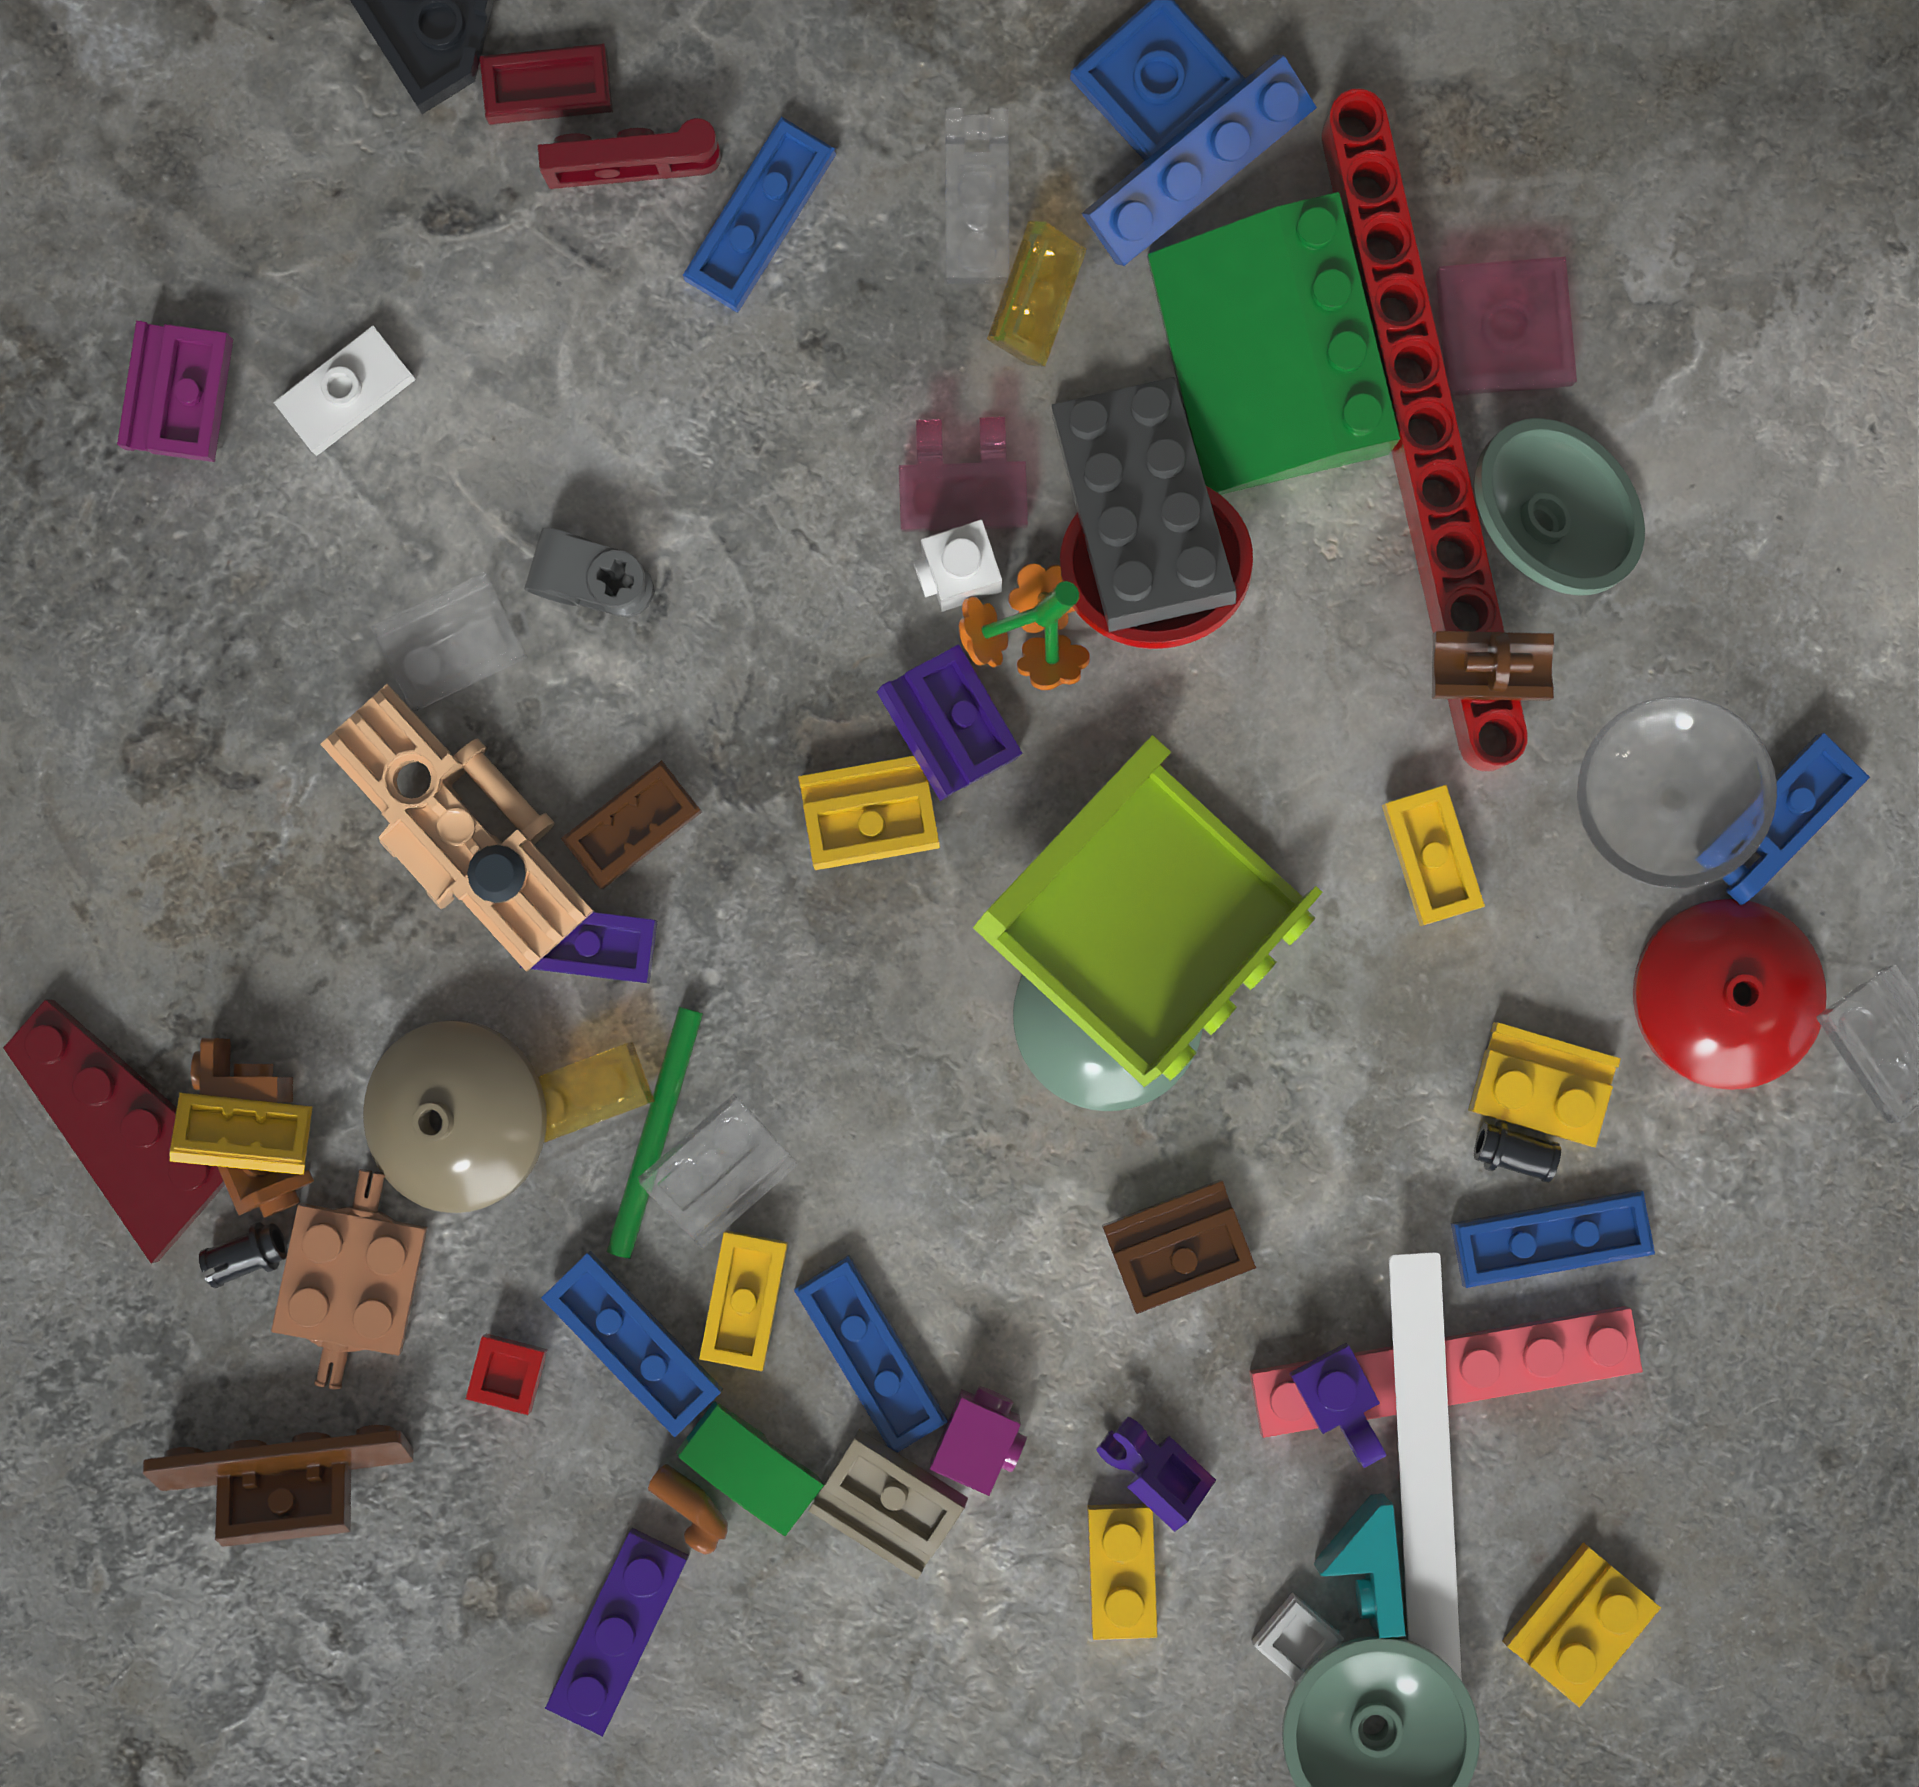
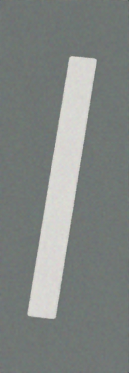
(1425, 1454)

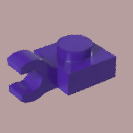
(1338, 1396)
(1165, 1473)

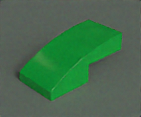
(749, 1468)

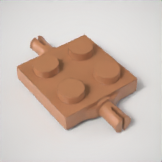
(349, 1279)

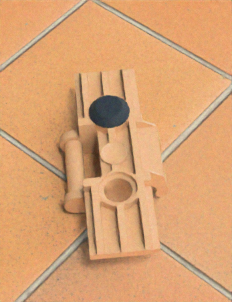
(443, 844)

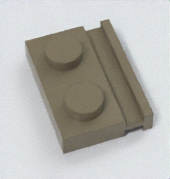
(888, 1504)

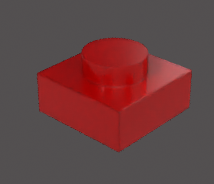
(506, 1374)

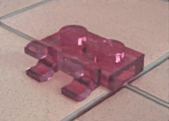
(957, 494)

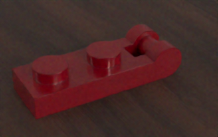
(630, 157)

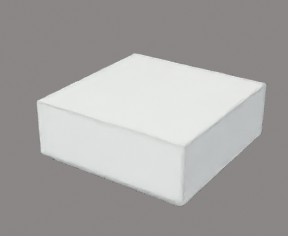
(1295, 1637)

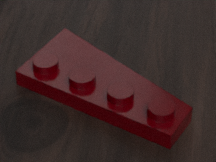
(114, 1127)

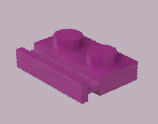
(175, 391)

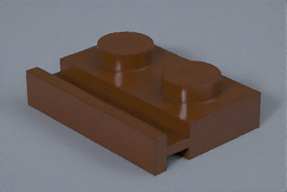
(1178, 1246)

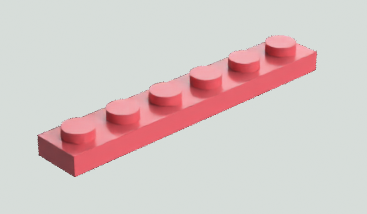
(1477, 1366)

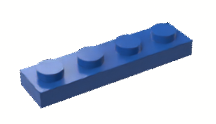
(1199, 160)

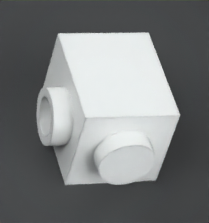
(958, 566)

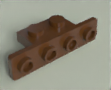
(280, 1487)

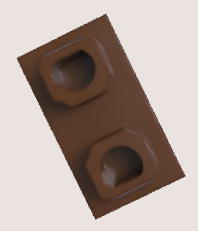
(1492, 665)

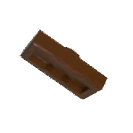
(631, 825)

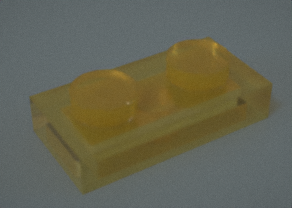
(1036, 293)
(594, 1090)

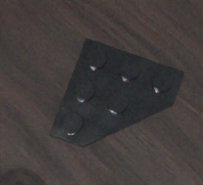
(429, 43)

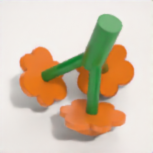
(1041, 605)

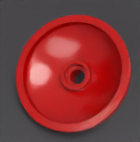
(1171, 632)
(1688, 1000)

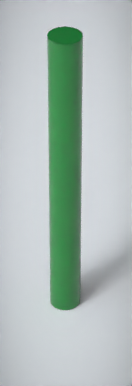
(655, 1130)

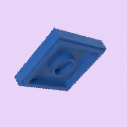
(1155, 76)

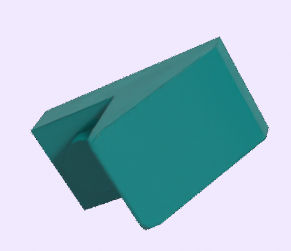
(1370, 1547)

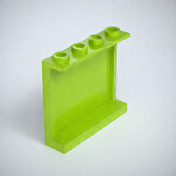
(1146, 918)

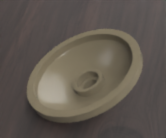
(487, 1108)

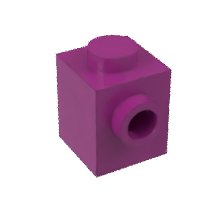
(979, 1440)

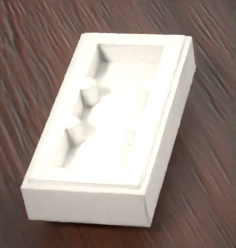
(344, 390)

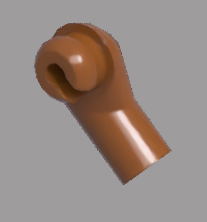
(693, 1503)

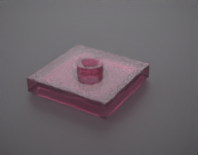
(1506, 326)

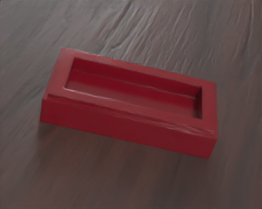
(546, 84)

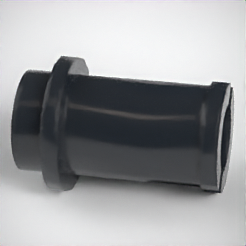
(1516, 1152)
(258, 1249)

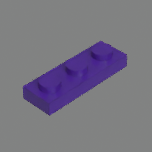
(617, 1631)

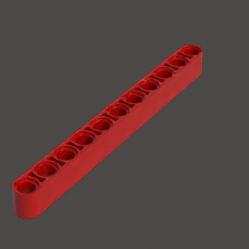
(1428, 400)

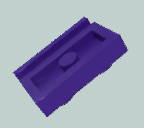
(949, 722)

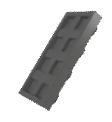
(1143, 504)

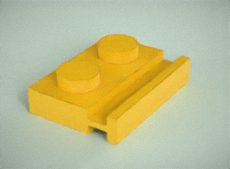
(868, 812)
(1544, 1084)
(1581, 1624)

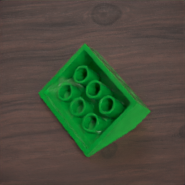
(1274, 346)

